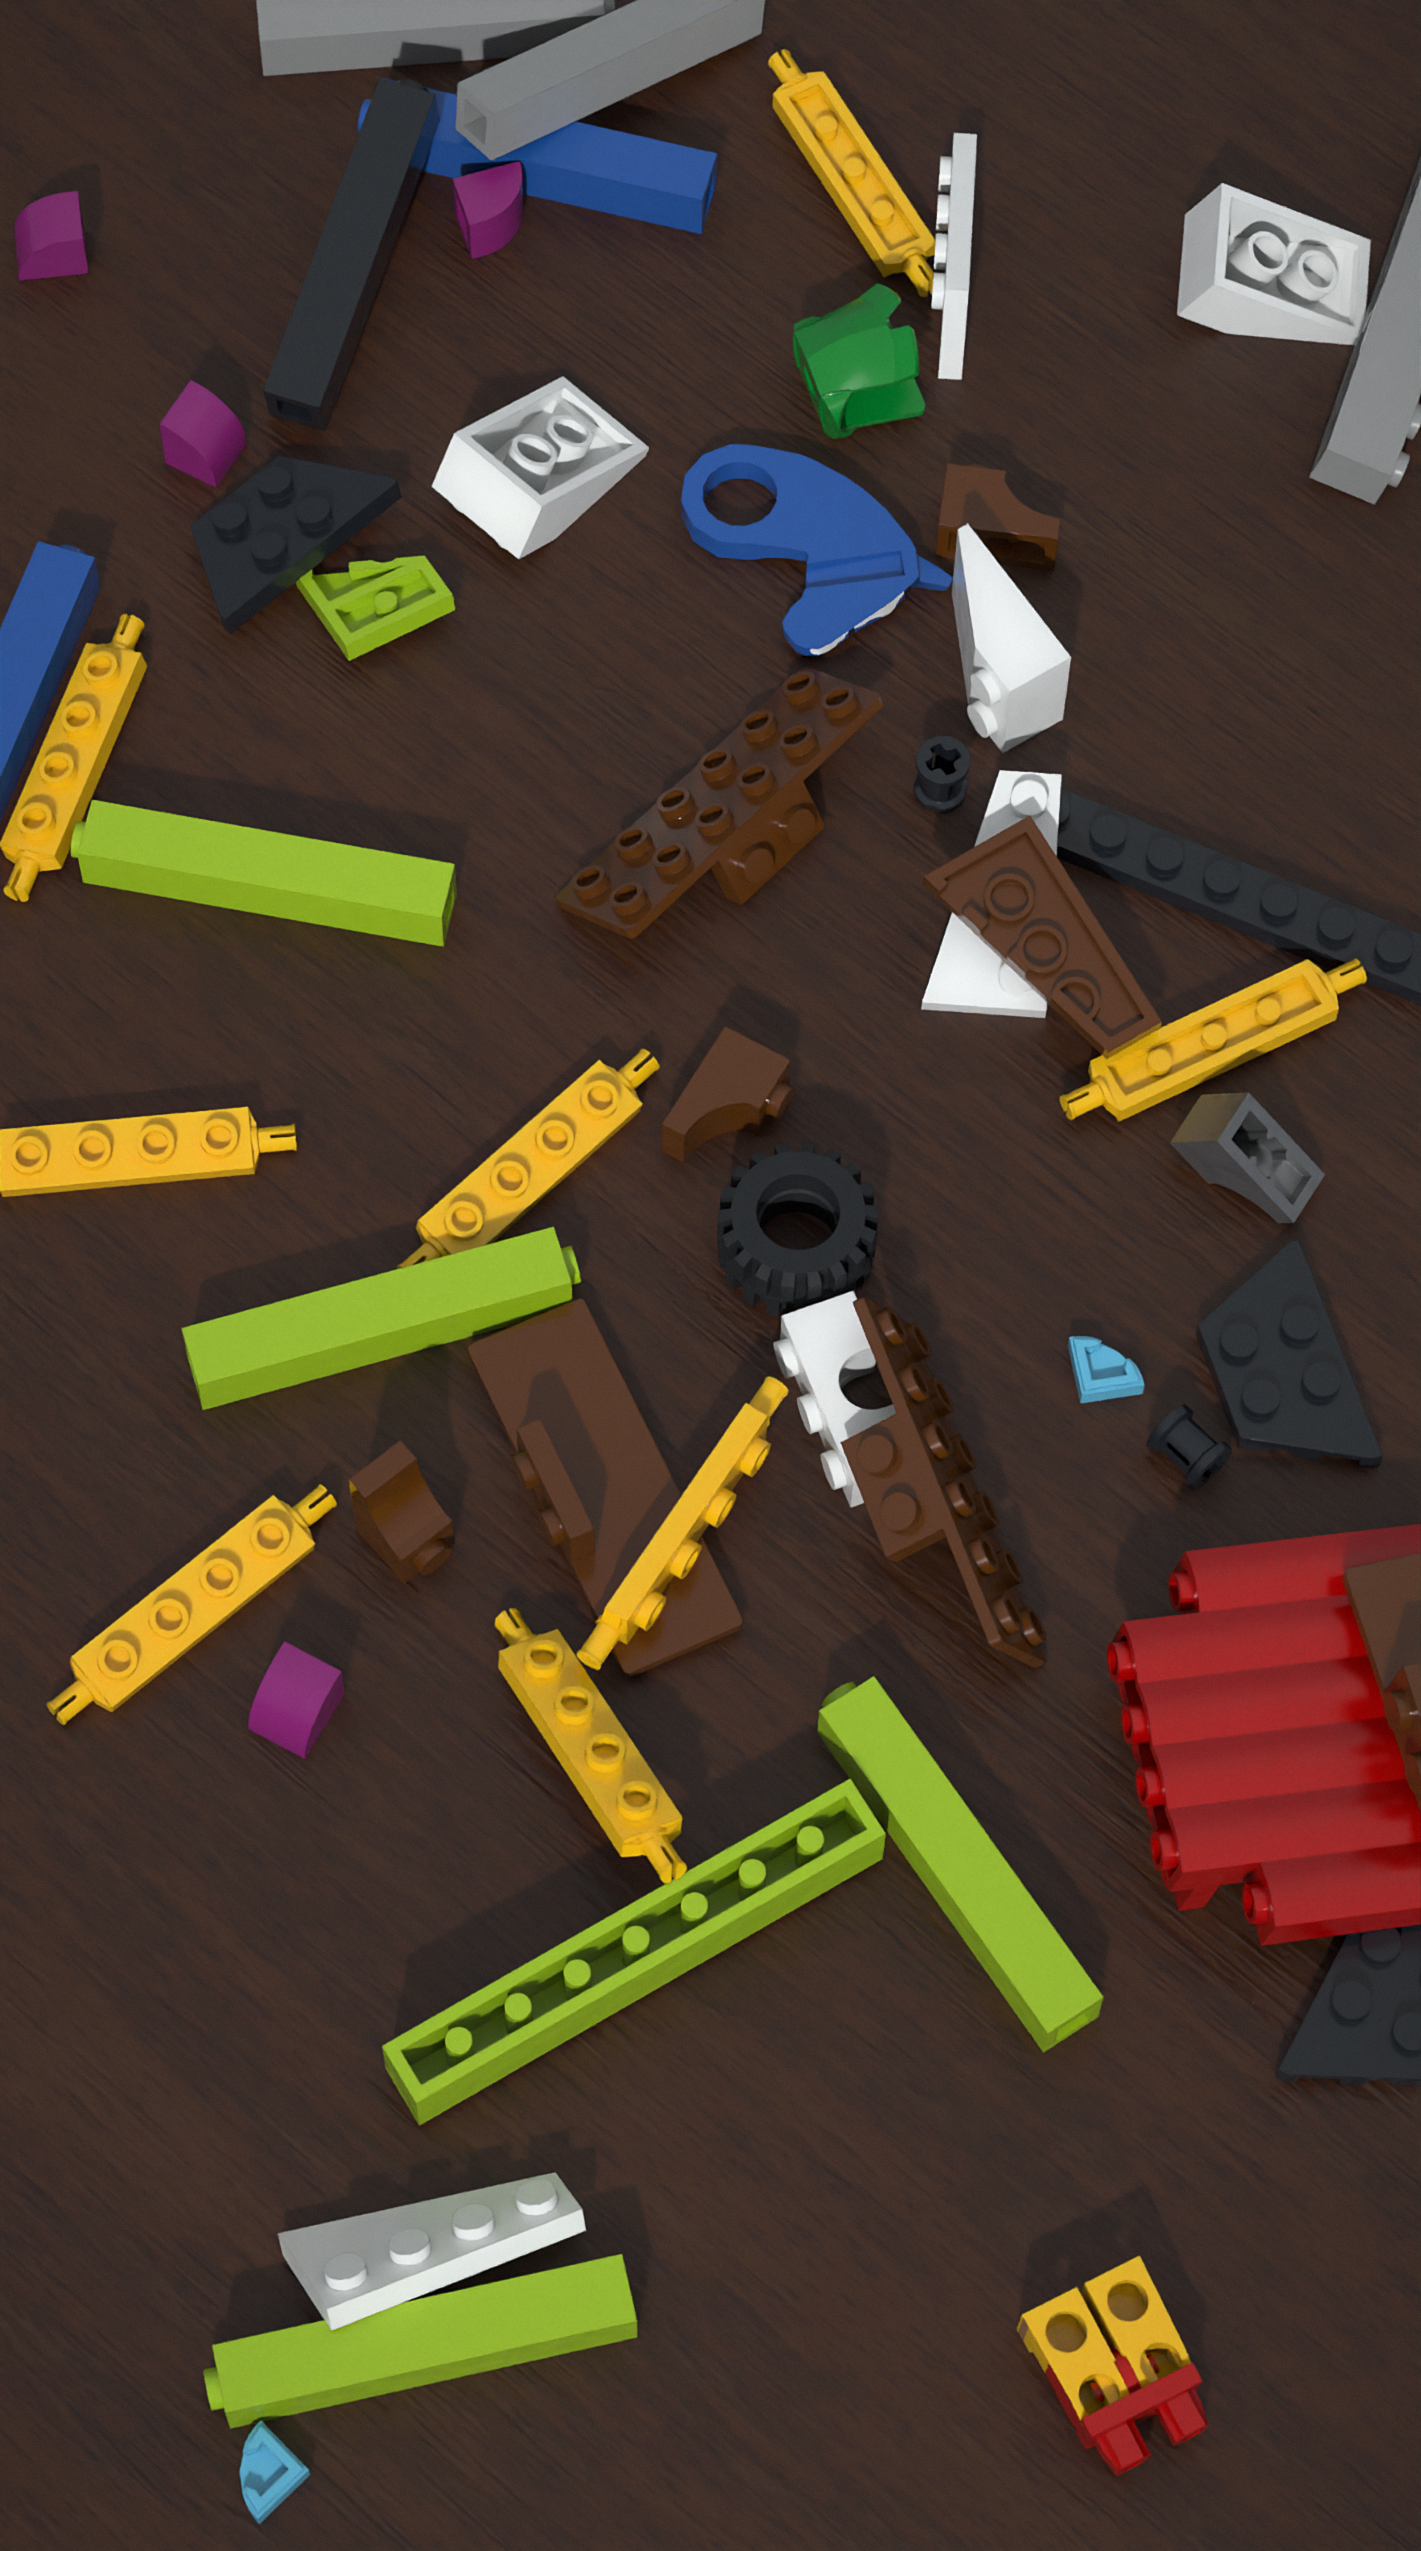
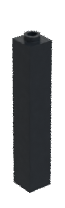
(352, 253)

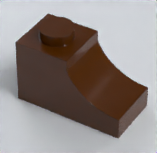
(1002, 522)
(731, 1091)
(401, 1514)

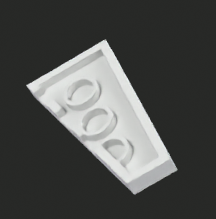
(954, 251)
(966, 970)
(413, 2249)

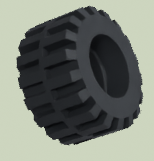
(796, 1184)

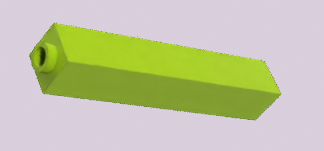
(265, 872)
(379, 1317)
(958, 1863)
(422, 2342)

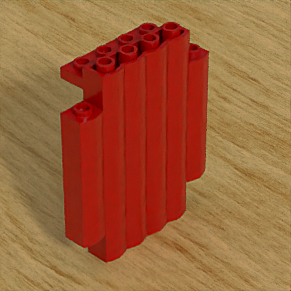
(1272, 1740)

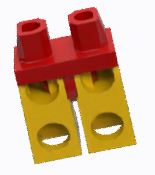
(1116, 2364)

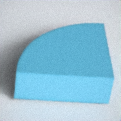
(1102, 1371)
(268, 2472)

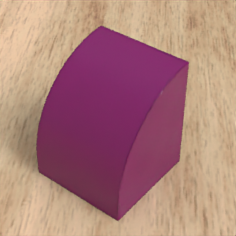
(489, 207)
(51, 238)
(201, 435)
(295, 1700)

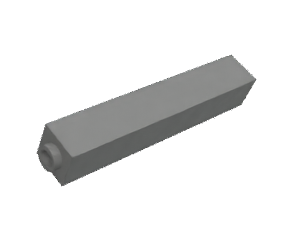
(389, 33)
(596, 67)

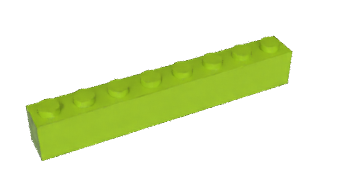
(633, 1952)

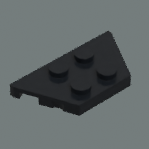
(282, 529)
(1284, 1367)
(1364, 2014)

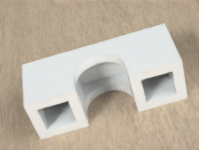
(825, 1352)

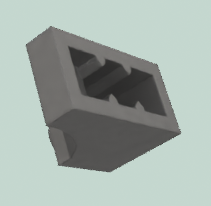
(1246, 1150)

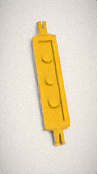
(853, 173)
(73, 757)
(1214, 1040)
(136, 1151)
(533, 1160)
(675, 1544)
(191, 1604)
(591, 1744)

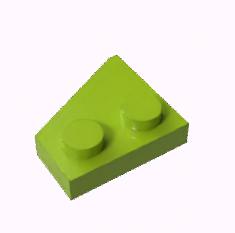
(376, 601)

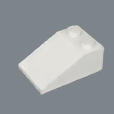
(1271, 271)
(536, 465)
(1008, 654)

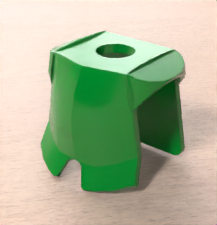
(858, 364)

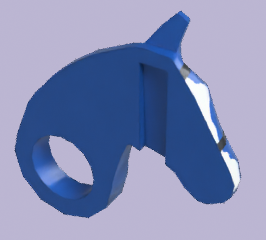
(851, 543)

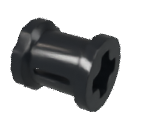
(947, 771)
(1189, 1447)

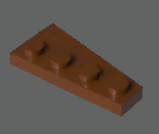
(1043, 929)

